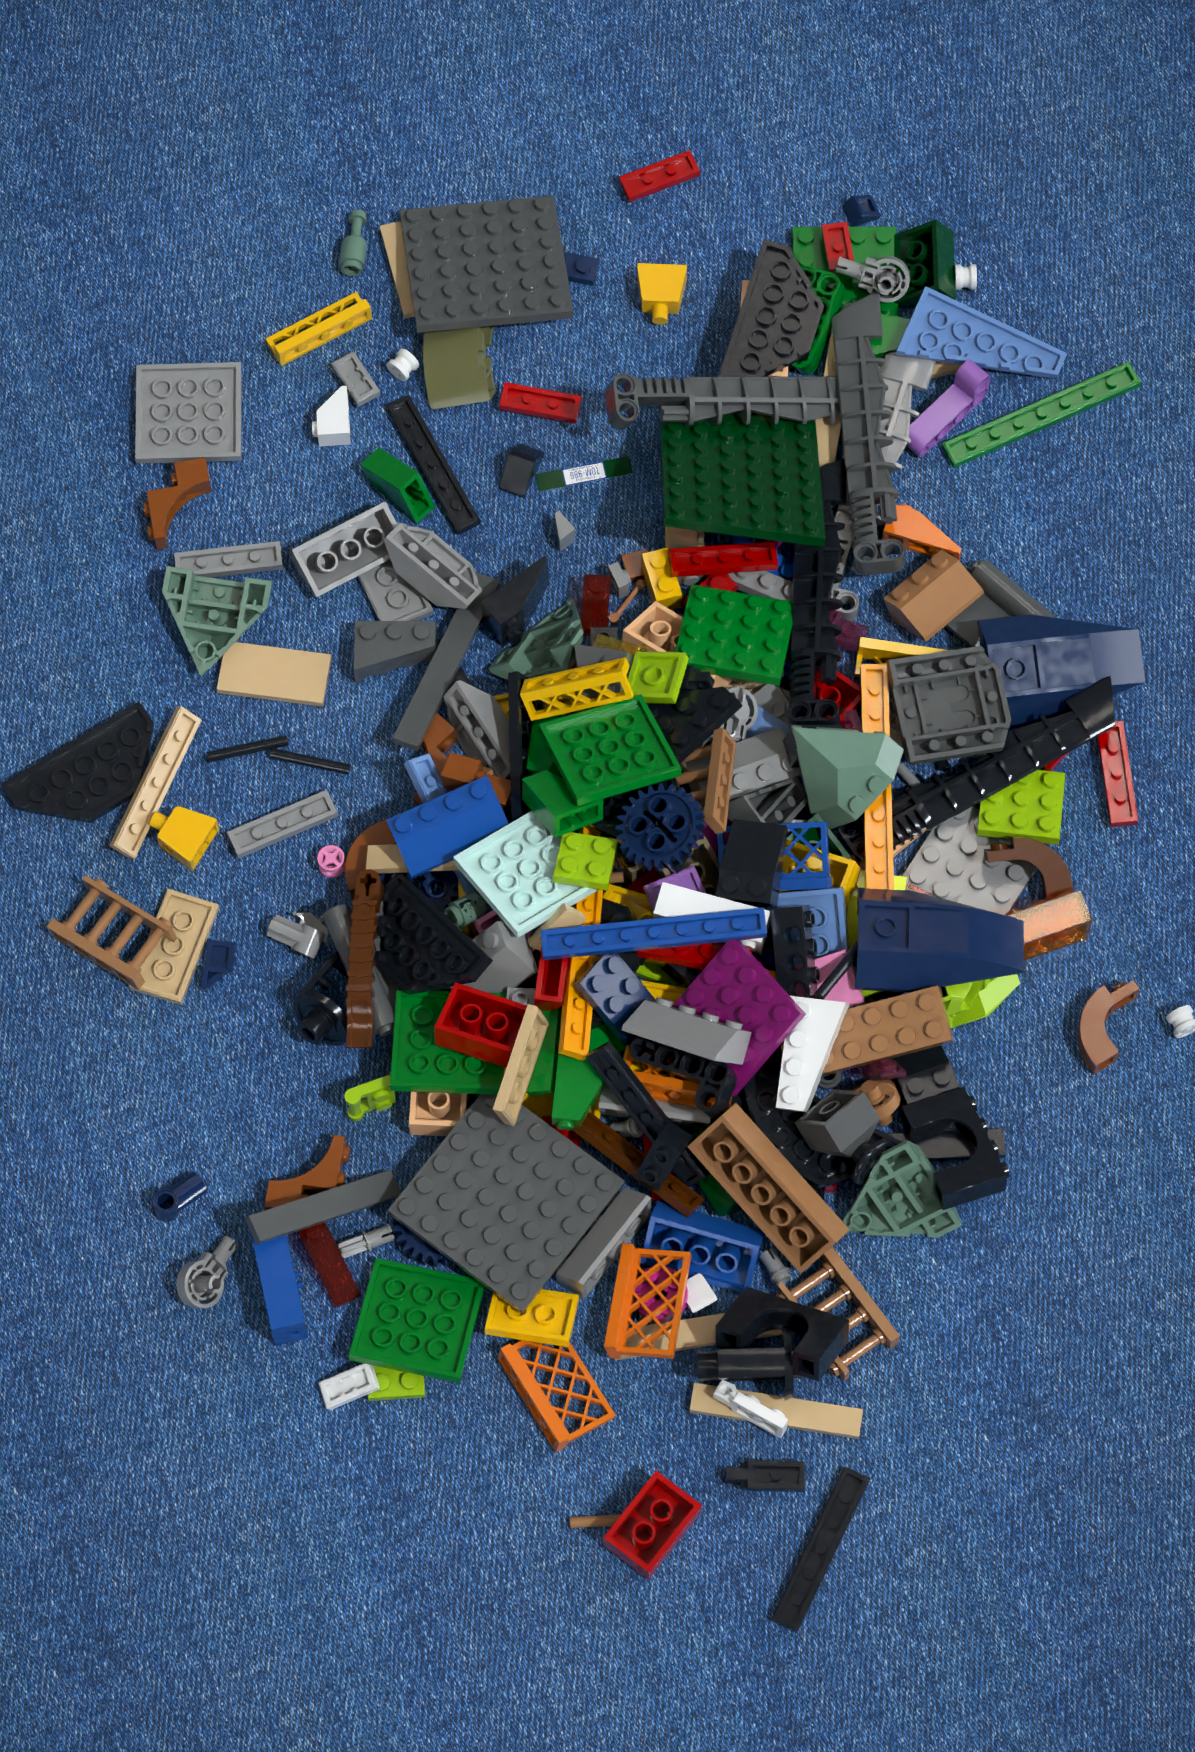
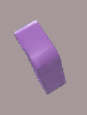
(949, 409)

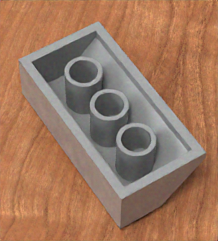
(344, 550)
(757, 765)
(511, 958)
(689, 1031)
(677, 1114)
(604, 1242)

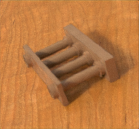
(719, 778)
(109, 958)
(849, 1289)

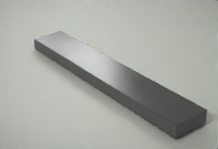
(323, 1207)

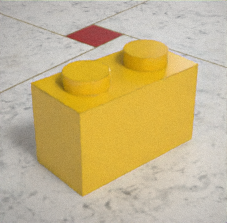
(659, 581)

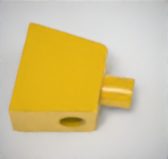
(661, 289)
(185, 834)

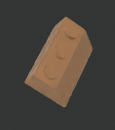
(932, 596)

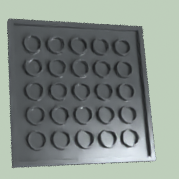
(486, 264)
(506, 1200)

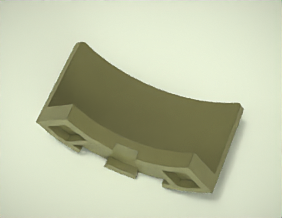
(458, 366)

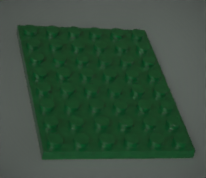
(743, 478)

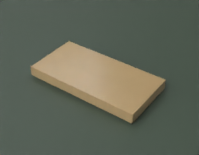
(395, 251)
(274, 674)
(173, 964)
(521, 1065)

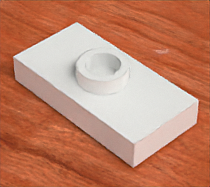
(349, 1386)

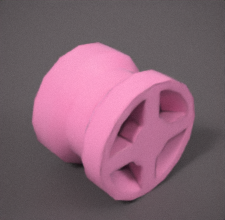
(331, 855)

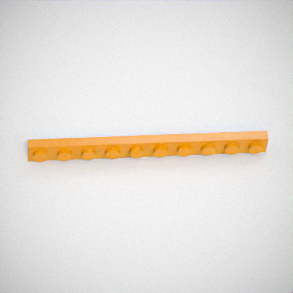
(878, 816)
(576, 1010)

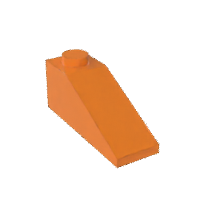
(919, 533)

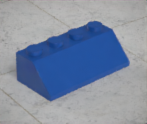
(447, 825)
(719, 1248)

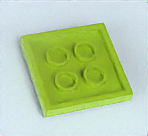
(1025, 809)

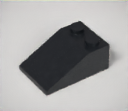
(513, 605)
(753, 863)
(926, 1075)

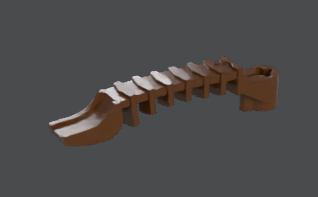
(361, 960)

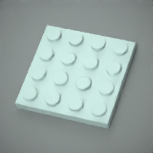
(516, 874)

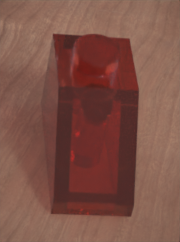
(595, 602)

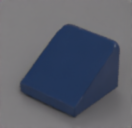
(860, 210)

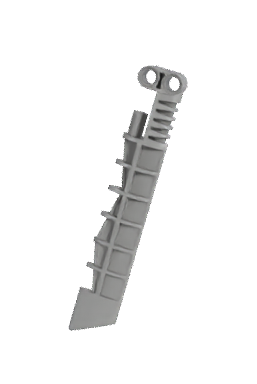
(901, 376)

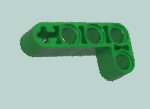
(832, 301)

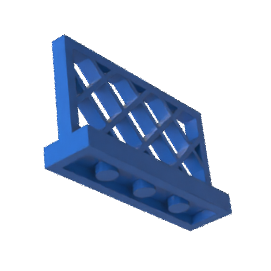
(801, 880)

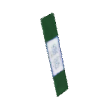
(584, 473)

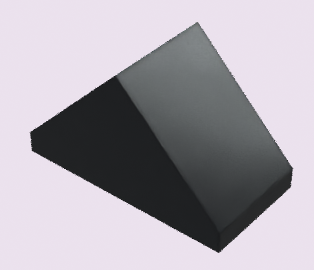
(520, 470)

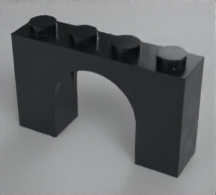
(957, 1115)
(760, 1312)

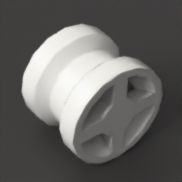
(966, 277)
(402, 365)
(1182, 1021)

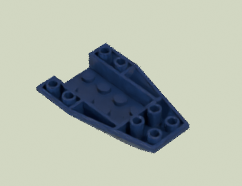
(1056, 658)
(929, 941)

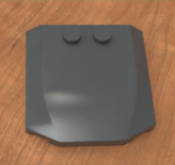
(949, 704)

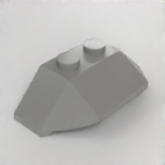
(432, 566)
(480, 726)

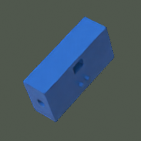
(280, 1290)

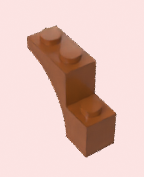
(188, 483)
(439, 739)
(463, 770)
(322, 1177)

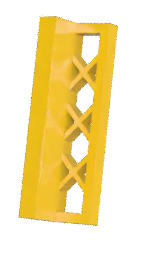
(319, 332)
(886, 650)
(575, 680)

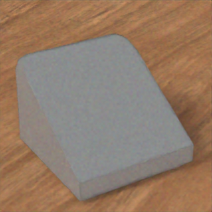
(564, 530)

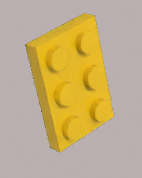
(545, 1320)

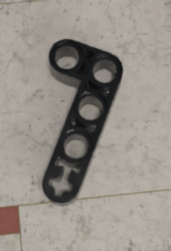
(682, 1067)

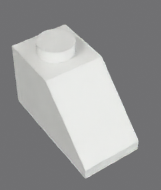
(333, 420)

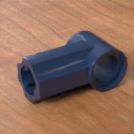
(180, 1194)

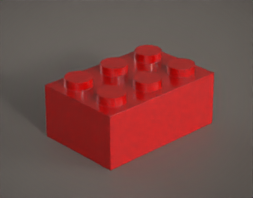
(479, 1024)
(652, 1525)

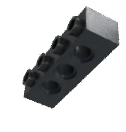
(787, 976)

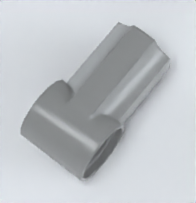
(302, 938)

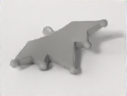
(310, 920)

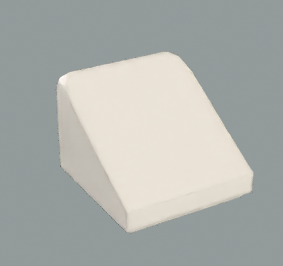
(699, 1293)

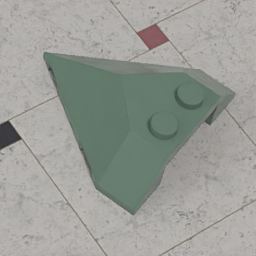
(213, 611)
(544, 647)
(844, 770)
(900, 1198)

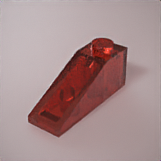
(329, 1264)

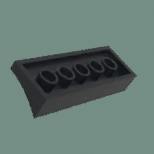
(520, 733)

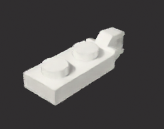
(751, 1409)

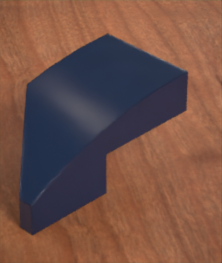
(218, 962)

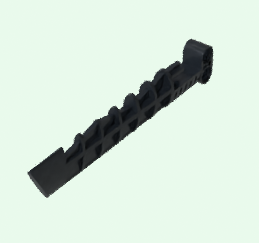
(812, 630)
(1023, 753)

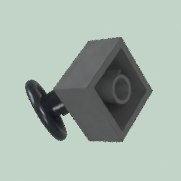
(842, 1127)

